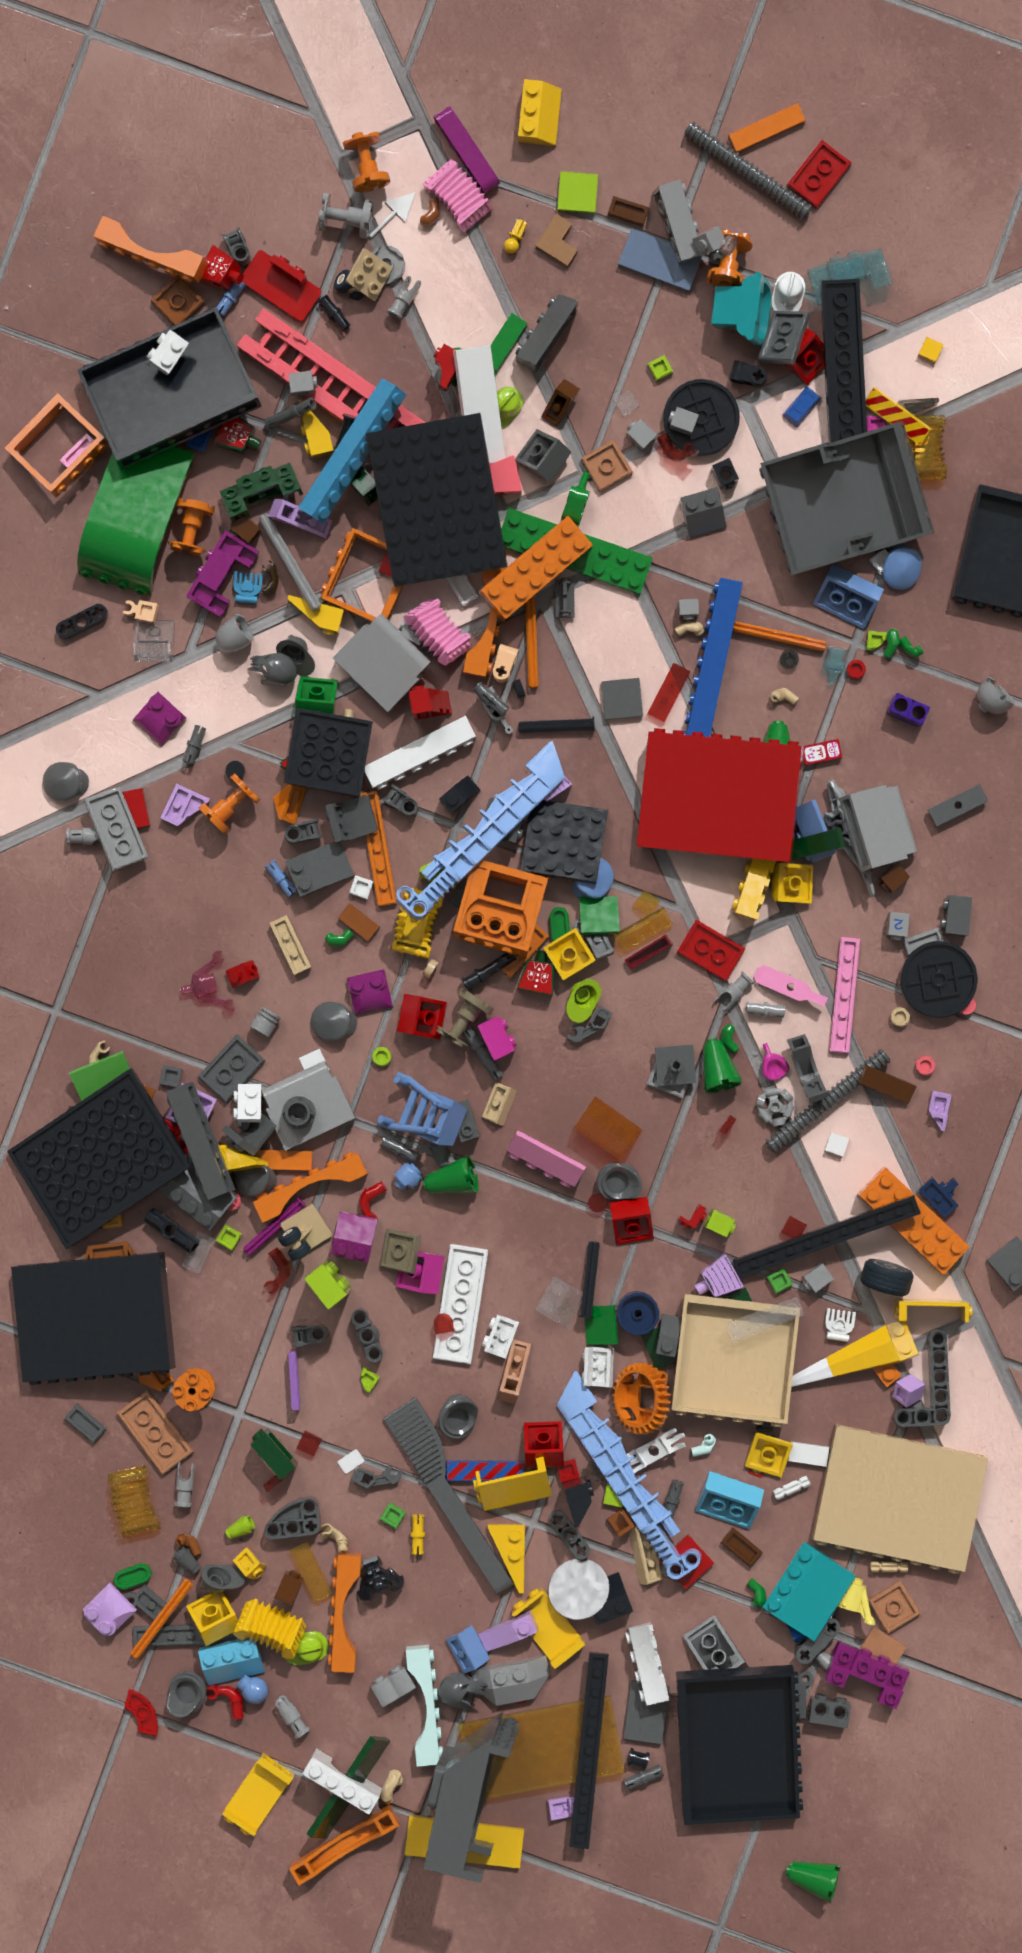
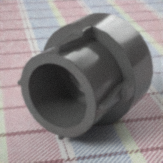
(309, 1112)

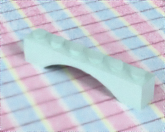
(419, 1665)

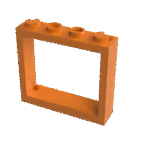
(37, 425)
(335, 572)

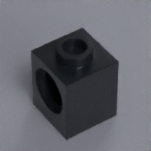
(725, 465)

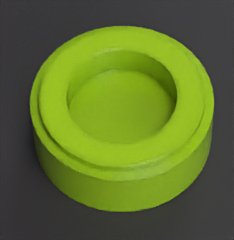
(381, 1056)

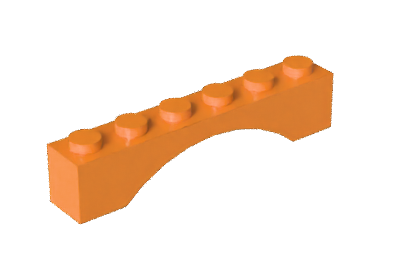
(183, 263)
(478, 658)
(347, 1170)
(343, 1652)
(352, 1838)

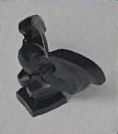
(377, 1579)

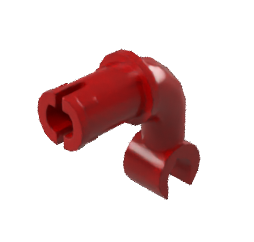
(367, 1196)
(234, 1698)

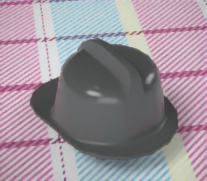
(297, 650)
(221, 1577)

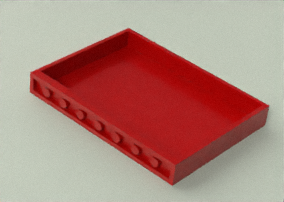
(720, 795)

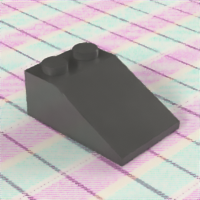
(319, 868)
(714, 1646)

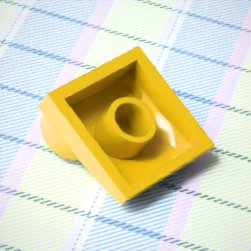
(792, 883)
(569, 954)

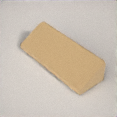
(645, 1558)

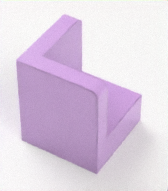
(908, 1390)

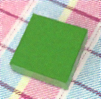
(779, 1280)
(392, 1515)

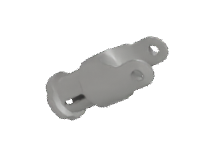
(403, 298)
(86, 836)
(735, 989)
(184, 1488)
(291, 1716)

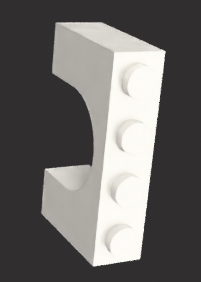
(359, 1794)

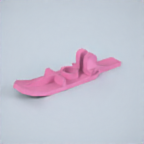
(779, 981)

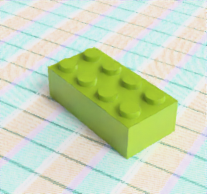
(328, 1283)

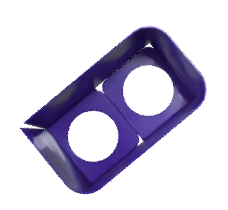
(891, 711)

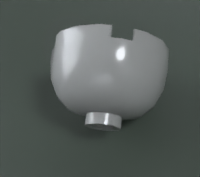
(993, 698)

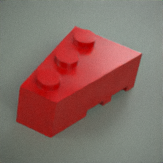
(429, 702)

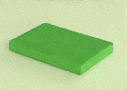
(98, 1074)

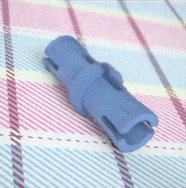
(230, 298)
(281, 878)

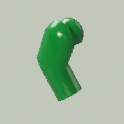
(338, 941)
(727, 1037)
(759, 1592)

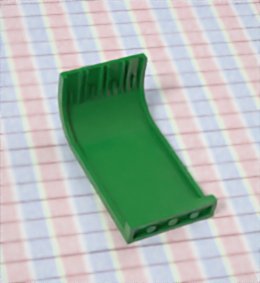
(132, 519)

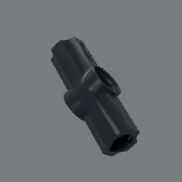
(180, 1237)

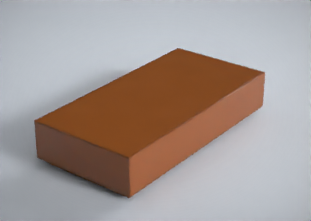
(358, 922)

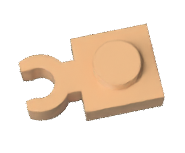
(144, 611)

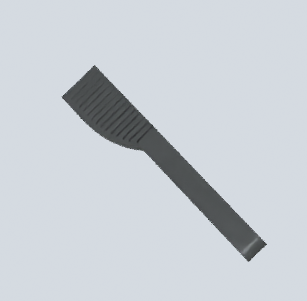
(425, 1450)

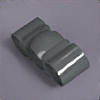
(367, 1344)

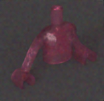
(205, 984)

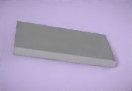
(115, 828)

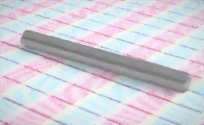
(290, 562)

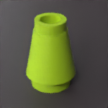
(241, 1527)

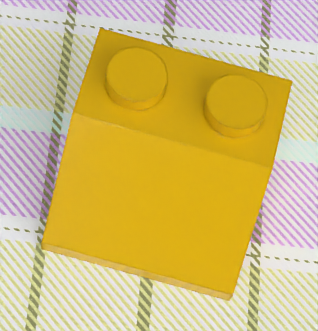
(212, 1617)

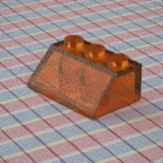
(607, 1128)

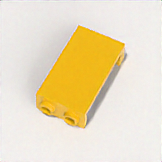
(900, 1309)
(513, 1488)
(555, 1633)
(257, 1794)

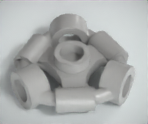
(775, 1106)

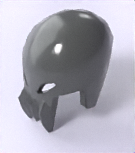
(279, 667)
(457, 1686)

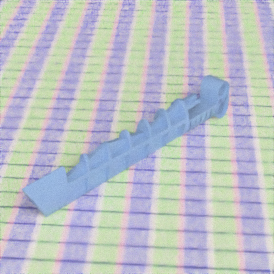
(502, 816)
(611, 1459)

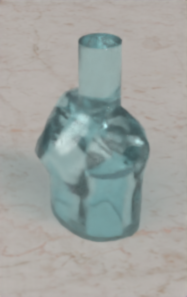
(835, 662)

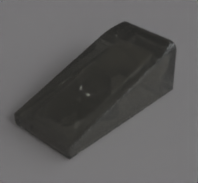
(917, 405)

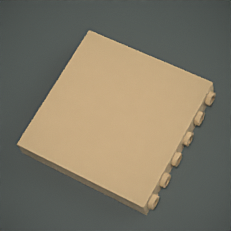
(728, 1377)

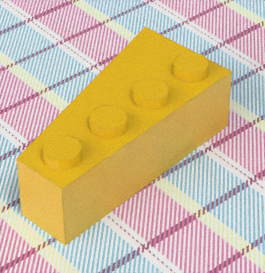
(753, 888)

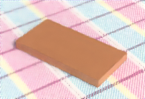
(155, 1432)

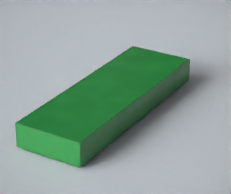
(506, 339)

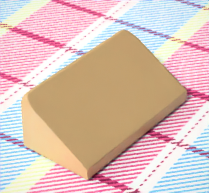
(499, 1103)

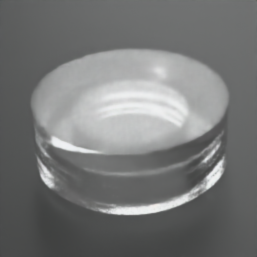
(728, 245)

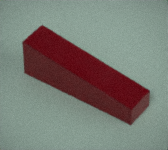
(648, 951)

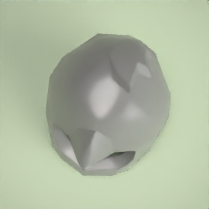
(231, 638)

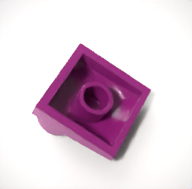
(159, 718)
(369, 992)

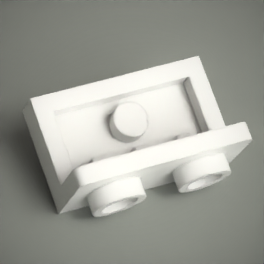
(168, 352)
(248, 1102)
(500, 1336)
(598, 1366)

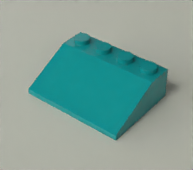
(809, 1591)

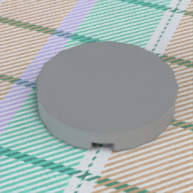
(394, 258)

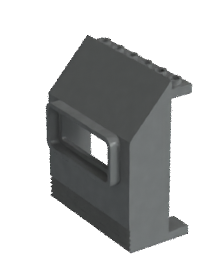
(459, 1797)

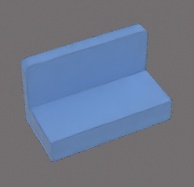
(468, 1649)

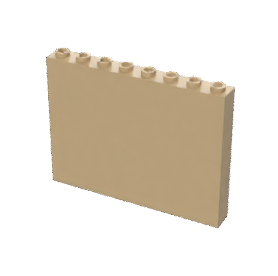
(899, 1498)

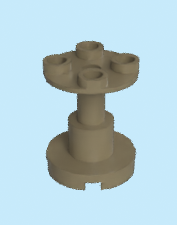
(468, 1012)

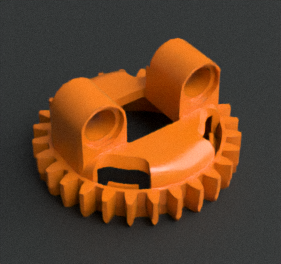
(629, 1396)

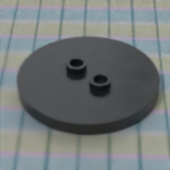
(716, 420)
(938, 979)

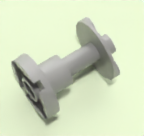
(353, 216)

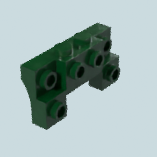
(258, 488)

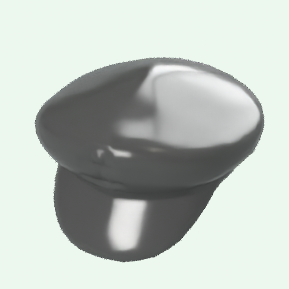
(64, 781)
(333, 1021)
(254, 1181)
(618, 1181)
(457, 1416)
(186, 1694)

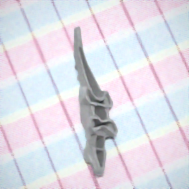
(837, 820)

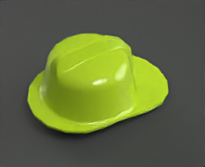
(510, 403)
(583, 1000)
(311, 1649)

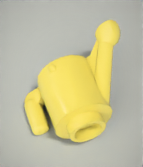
(857, 1601)

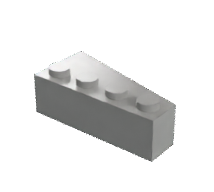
(678, 219)

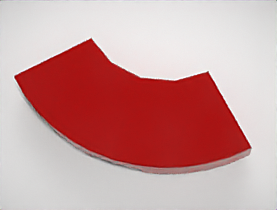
(143, 1711)

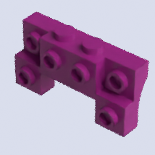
(216, 570)
(870, 1668)

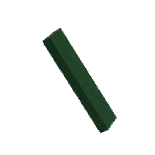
(817, 843)

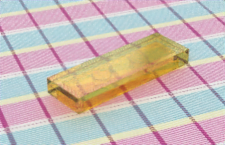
(643, 929)
(311, 1571)

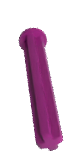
(273, 1227)

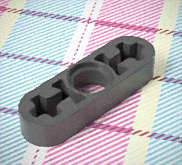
(582, 1542)

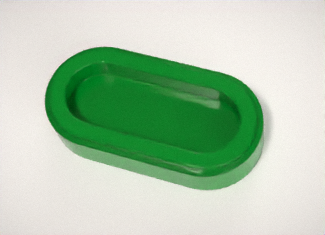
(559, 922)
(132, 1576)

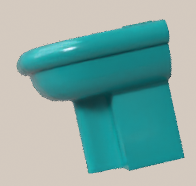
(744, 308)

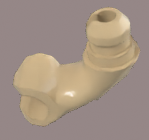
(96, 1052)
(330, 1531)
(393, 1780)

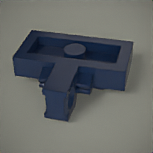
(940, 1195)

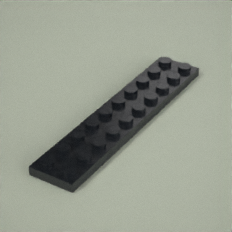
(843, 358)

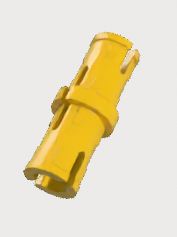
(417, 1534)

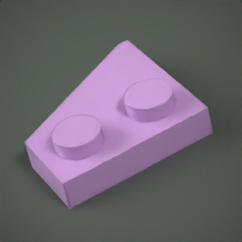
(182, 805)

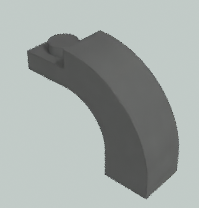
(806, 1068)

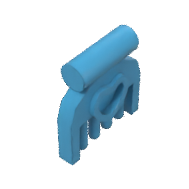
(247, 590)

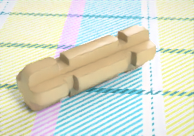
(889, 1566)

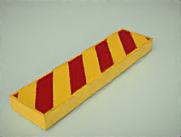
(894, 413)

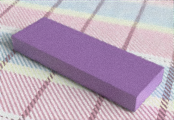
(294, 1380)

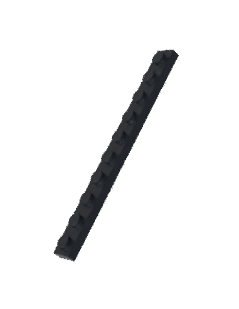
(826, 1236)
(589, 1750)

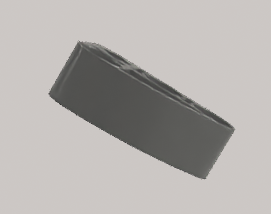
(295, 1513)

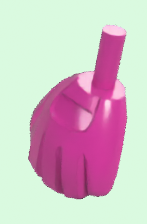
(774, 1065)

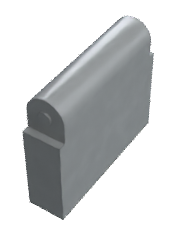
(382, 661)
(878, 826)
(325, 1093)

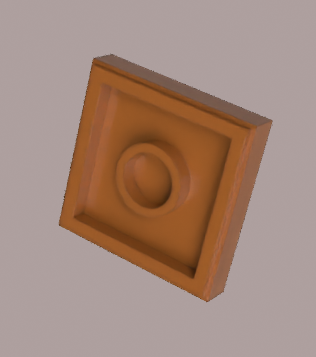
(177, 301)

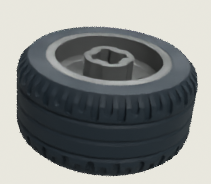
(887, 1277)

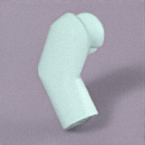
(706, 1446)

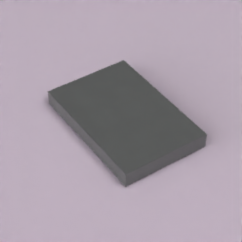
(784, 337)
(231, 1067)
(644, 1721)

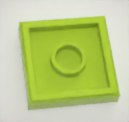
(577, 192)

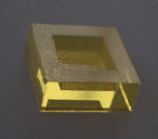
(646, 903)

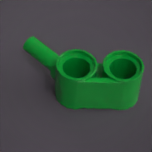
(577, 500)

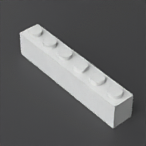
(420, 752)

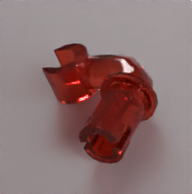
(671, 452)
(283, 1268)

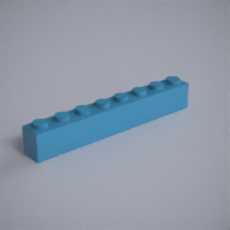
(351, 451)

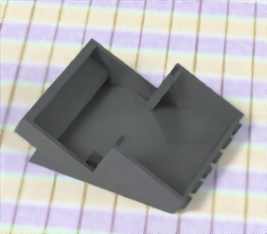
(846, 498)

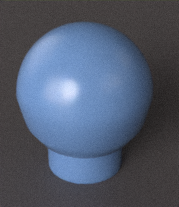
(253, 1689)

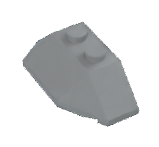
(513, 1680)

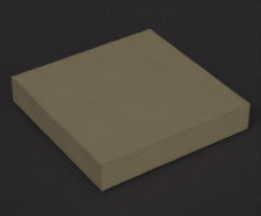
(400, 1251)

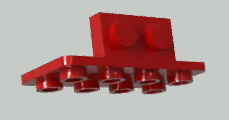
(281, 284)

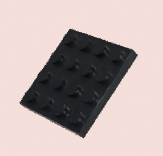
(328, 752)
(564, 841)

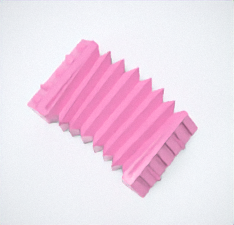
(458, 194)
(437, 631)

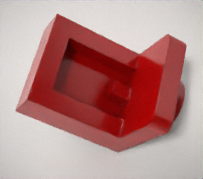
(242, 973)
(698, 1216)

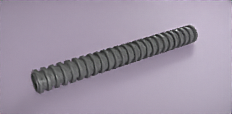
(747, 170)
(821, 1106)

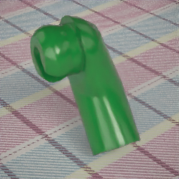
(893, 642)
(908, 648)

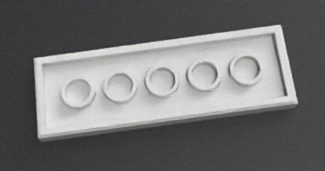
(479, 394)
(462, 1302)

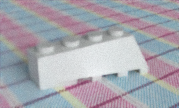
(648, 1664)

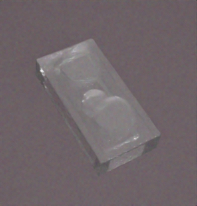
(196, 1260)

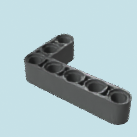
(935, 1406)

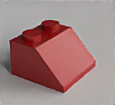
(809, 358)
(421, 1016)
(631, 1220)
(545, 1441)

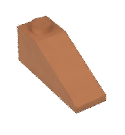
(514, 1371)

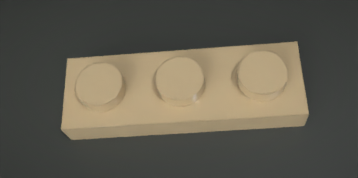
(290, 945)

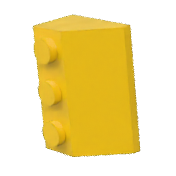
(539, 113)

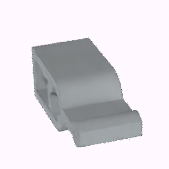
(490, 711)

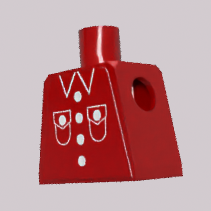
(221, 270)

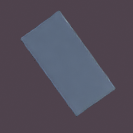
(657, 260)

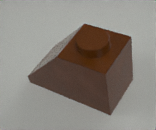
(560, 402)
(289, 1587)

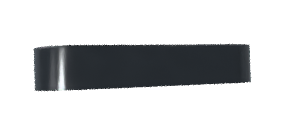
(71, 632)

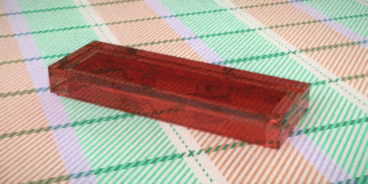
(668, 692)

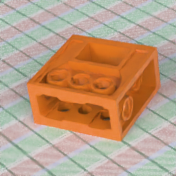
(497, 912)

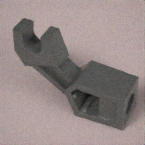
(584, 1032)
(385, 1478)

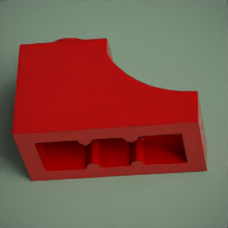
(445, 361)

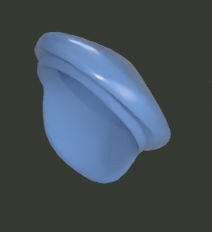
(902, 567)
(604, 883)

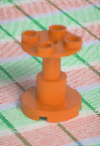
(368, 170)
(727, 271)
(192, 519)
(223, 809)
(199, 1380)

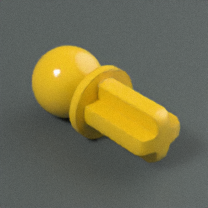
(511, 245)

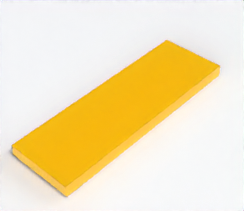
(506, 1841)

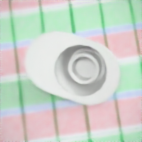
(788, 292)

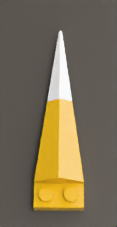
(880, 1348)

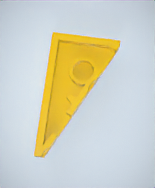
(511, 1545)

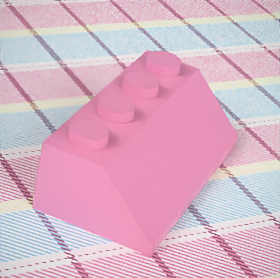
(545, 1158)

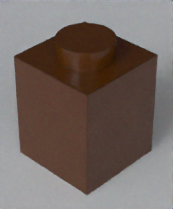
(245, 529)
(893, 878)

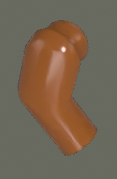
(432, 215)
(188, 1541)

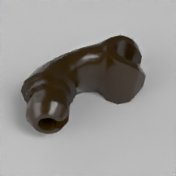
(274, 579)

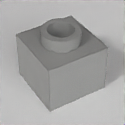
(688, 609)

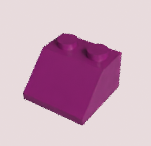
(354, 1236)

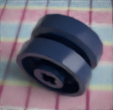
(637, 1301)

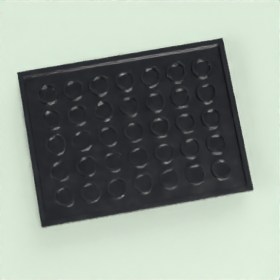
(437, 499)
(99, 1158)

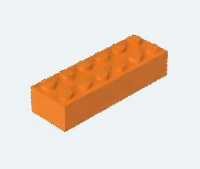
(535, 568)
(924, 1231)

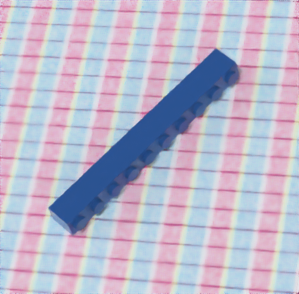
(714, 656)

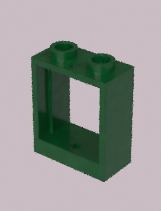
(273, 1452)

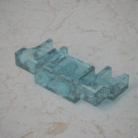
(853, 266)

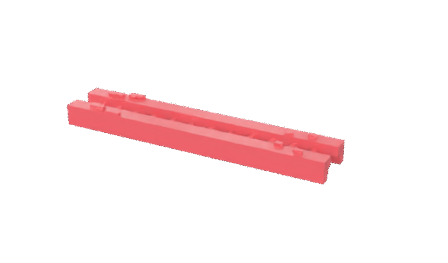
(323, 360)

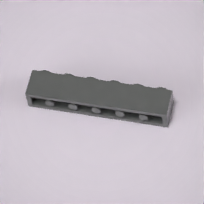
(200, 1141)

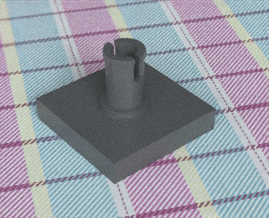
(675, 1065)

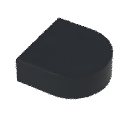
(519, 689)

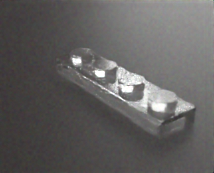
(764, 1319)

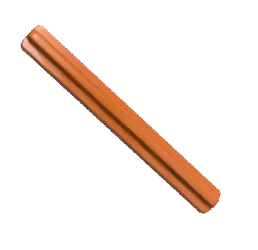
(531, 636)
(779, 636)
(162, 1617)

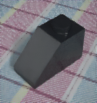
(459, 794)

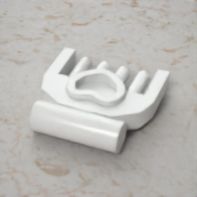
(839, 1327)

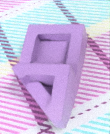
(939, 1107)
(560, 1807)

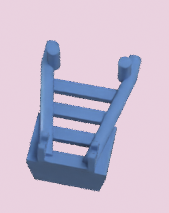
(447, 1125)

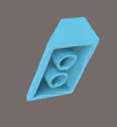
(729, 1500)
(230, 1660)

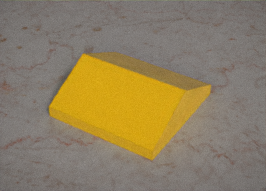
(768, 1454)

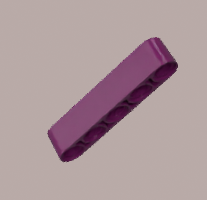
(466, 149)

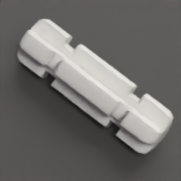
(791, 1487)

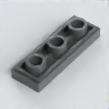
(968, 800)

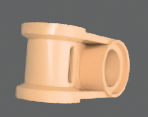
(505, 660)

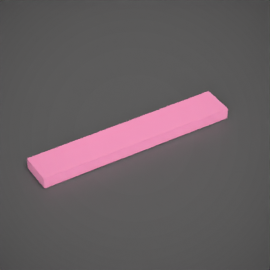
(844, 995)

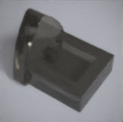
(593, 1472)

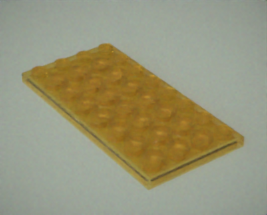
(548, 1748)

